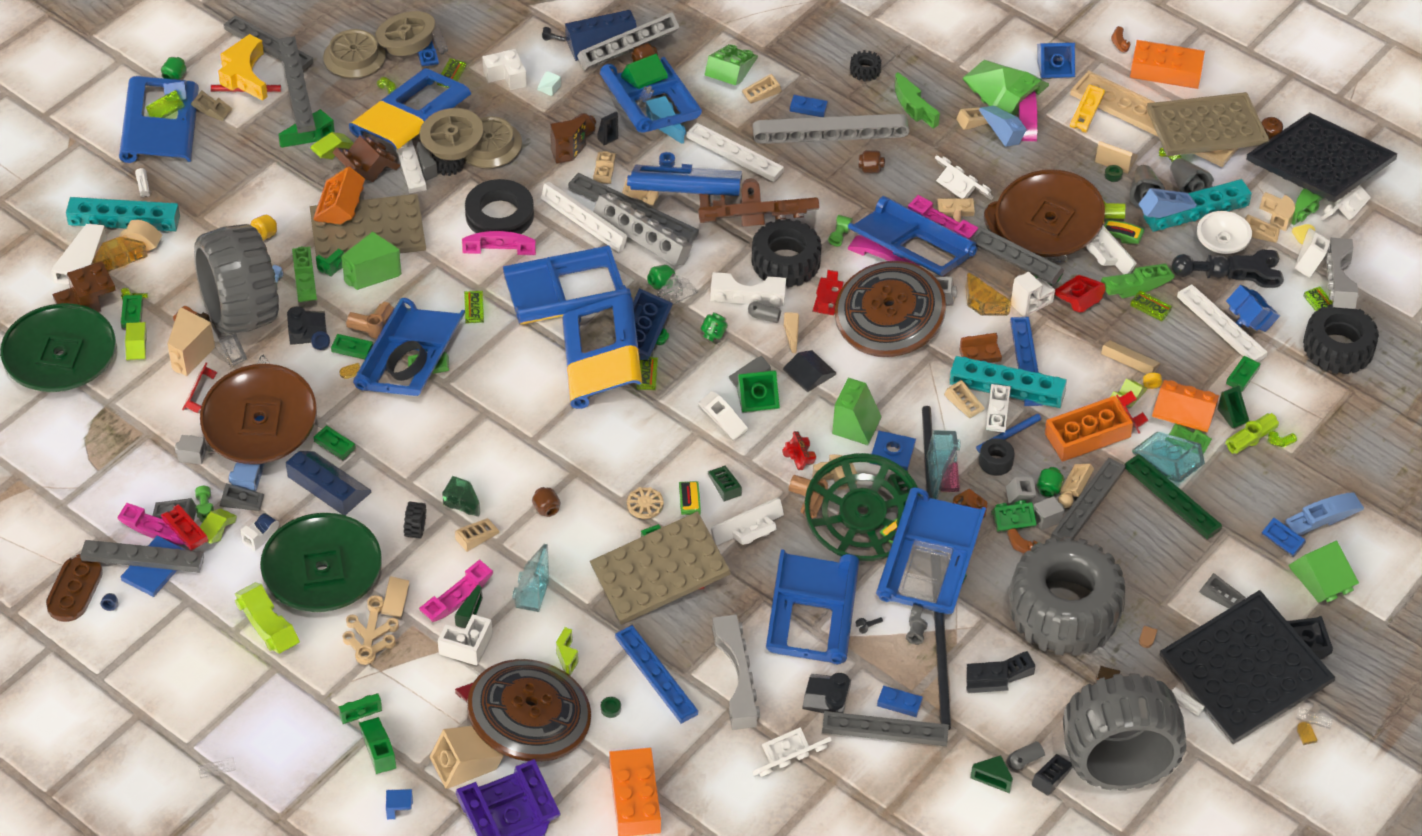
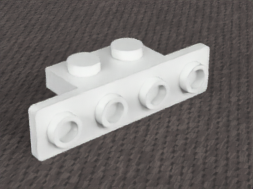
(957, 182)
(1348, 204)
(1110, 252)
(749, 524)
(786, 747)

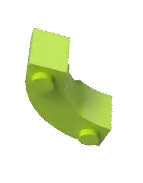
(258, 608)

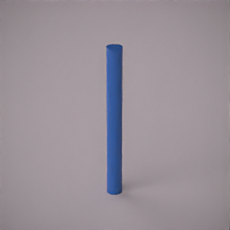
(1015, 429)

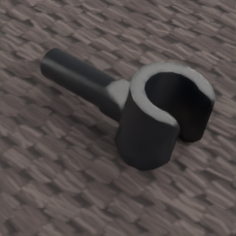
(547, 35)
(861, 621)

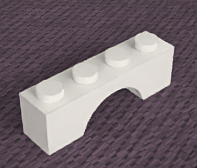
(769, 292)

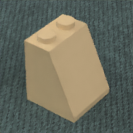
(189, 341)
(462, 756)

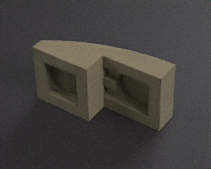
(214, 108)

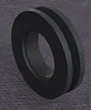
(494, 191)

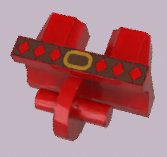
(797, 450)

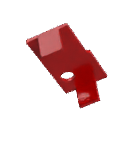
(826, 295)
(1127, 399)
(190, 404)

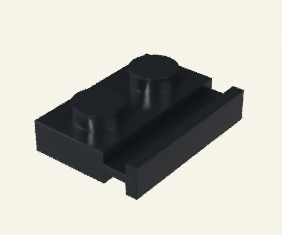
(987, 677)

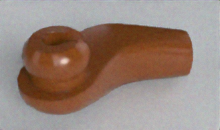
(1118, 40)
(1018, 542)

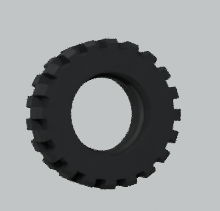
(786, 236)
(1336, 355)

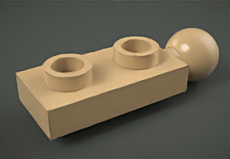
(1075, 483)

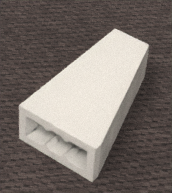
(80, 252)

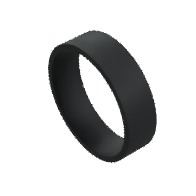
(414, 368)

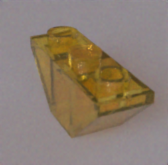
(120, 252)
(985, 299)

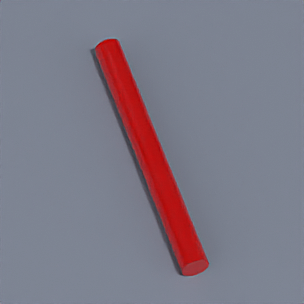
(219, 88)

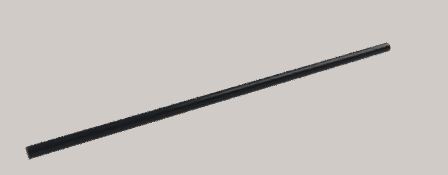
(942, 668)

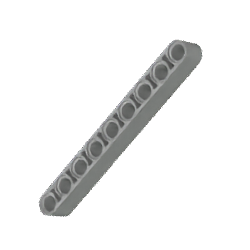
(830, 128)

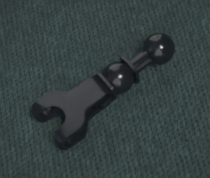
(1238, 267)

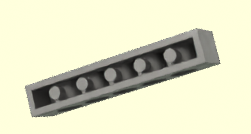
(628, 41)
(679, 249)

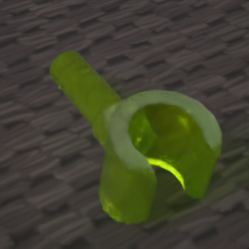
(126, 291)

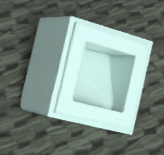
(550, 83)

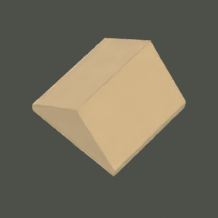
(1112, 155)

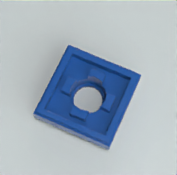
(901, 456)

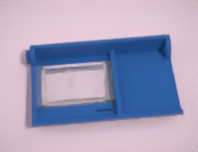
(926, 551)

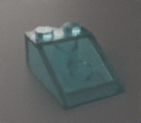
(1171, 455)
(941, 457)
(533, 582)

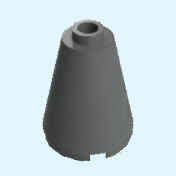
(1190, 176)
(1143, 180)

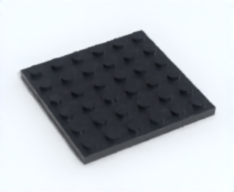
(1321, 157)
(1247, 666)

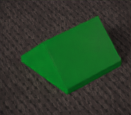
(644, 72)
(758, 391)

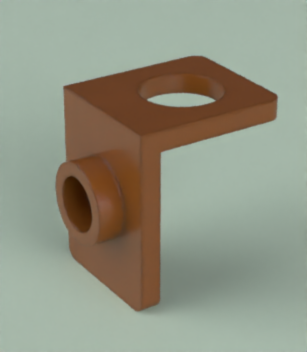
(971, 499)

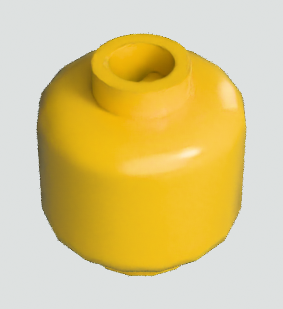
(265, 226)

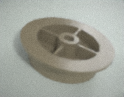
(406, 33)
(354, 54)
(451, 133)
(498, 144)

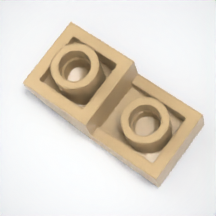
(604, 167)
(395, 597)

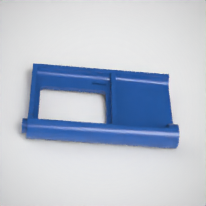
(895, 224)
(818, 585)

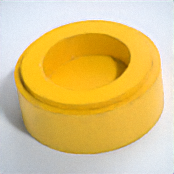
(1152, 380)

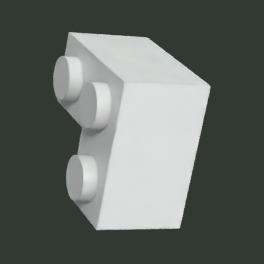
(505, 66)
(1031, 294)
(466, 644)

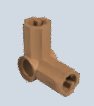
(373, 323)
(799, 485)

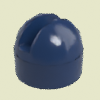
(109, 602)

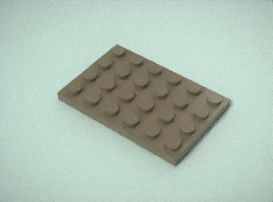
(1207, 124)
(392, 218)
(659, 567)

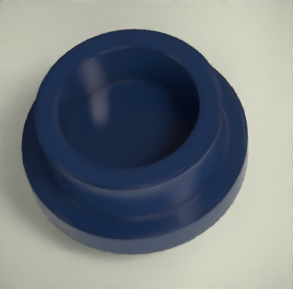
(320, 340)

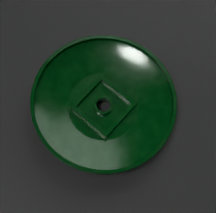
(36, 338)
(314, 540)

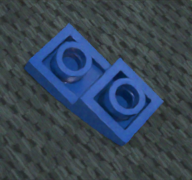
(428, 56)

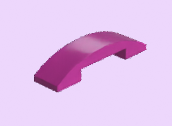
(1028, 116)
(925, 208)
(498, 240)
(862, 245)
(146, 524)
(454, 597)

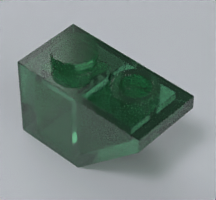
(461, 496)

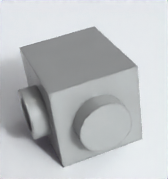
(948, 287)
(191, 449)
(1021, 489)
(1048, 512)

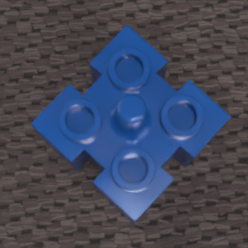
(1252, 309)

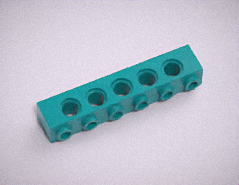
(1216, 198)
(120, 212)
(1023, 384)

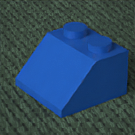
(1056, 60)

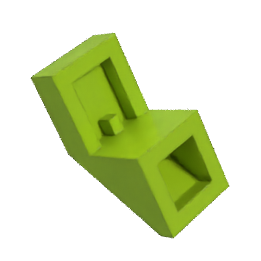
(327, 144)
(135, 341)
(1131, 385)
(215, 523)
(567, 656)

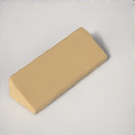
(1129, 357)

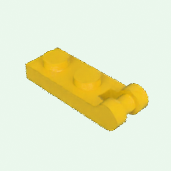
(1087, 108)

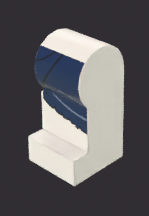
(259, 531)

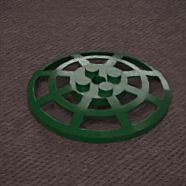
(856, 499)

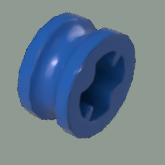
(667, 156)

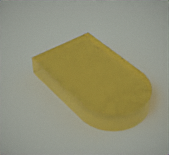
(349, 371)
(1306, 733)

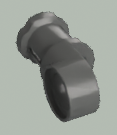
(917, 626)

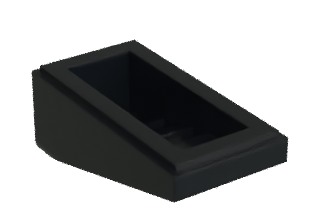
(608, 129)
(1018, 660)
(1051, 775)

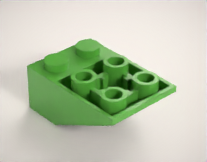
(730, 64)

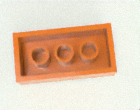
(1167, 64)
(1088, 428)
(635, 792)

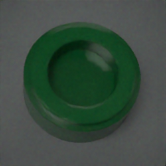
(1113, 173)
(610, 707)

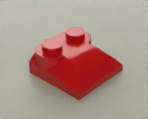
(1081, 292)

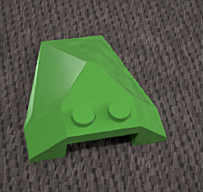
(1003, 85)

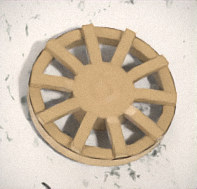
(645, 503)

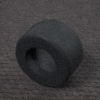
(993, 465)

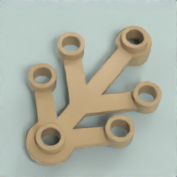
(370, 633)

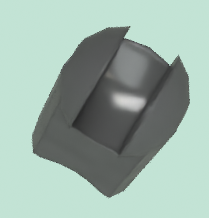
(764, 312)
(1025, 755)

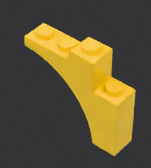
(238, 66)

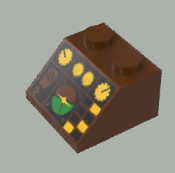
(568, 139)

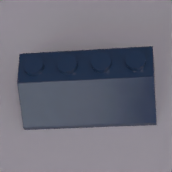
(595, 30)
(650, 317)
(326, 481)

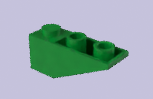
(323, 124)
(378, 745)

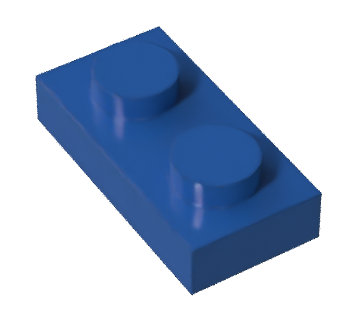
(808, 106)
(1283, 537)
(899, 701)

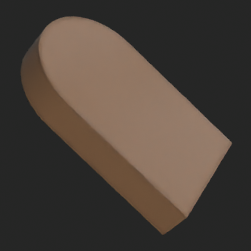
(1147, 637)

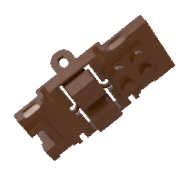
(751, 207)

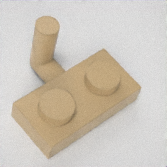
(956, 207)

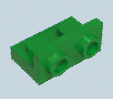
(1014, 516)

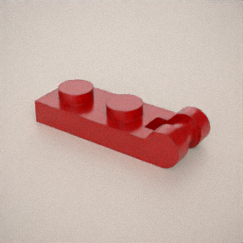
(185, 527)

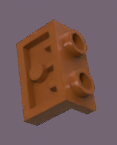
(981, 348)

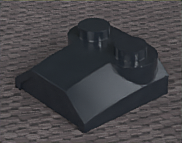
(304, 324)
(1314, 634)
(827, 693)

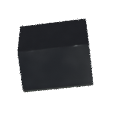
(808, 370)

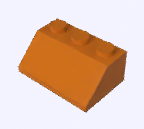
(340, 197)
(1185, 405)

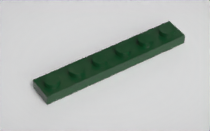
(1173, 496)

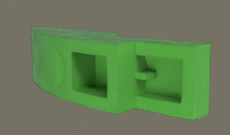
(913, 104)
(1305, 205)
(304, 274)
(1141, 279)

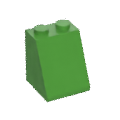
(371, 262)
(856, 413)
(1325, 572)

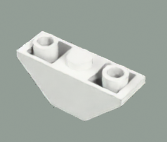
(1311, 253)
(998, 408)
(723, 415)

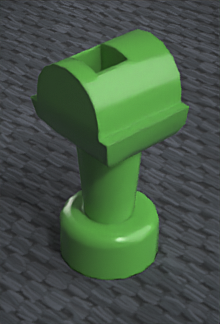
(841, 226)
(203, 493)

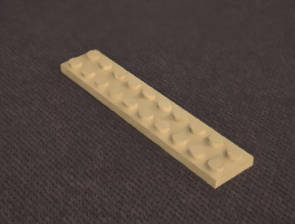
(1132, 109)

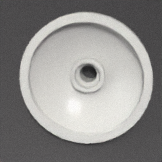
(1224, 232)

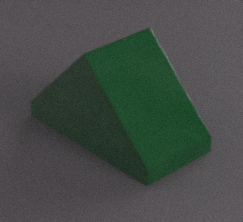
(1232, 407)
(993, 773)

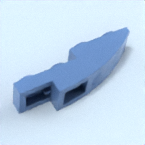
(1323, 512)

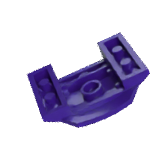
(510, 805)

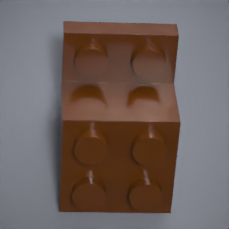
(367, 157)
(86, 286)

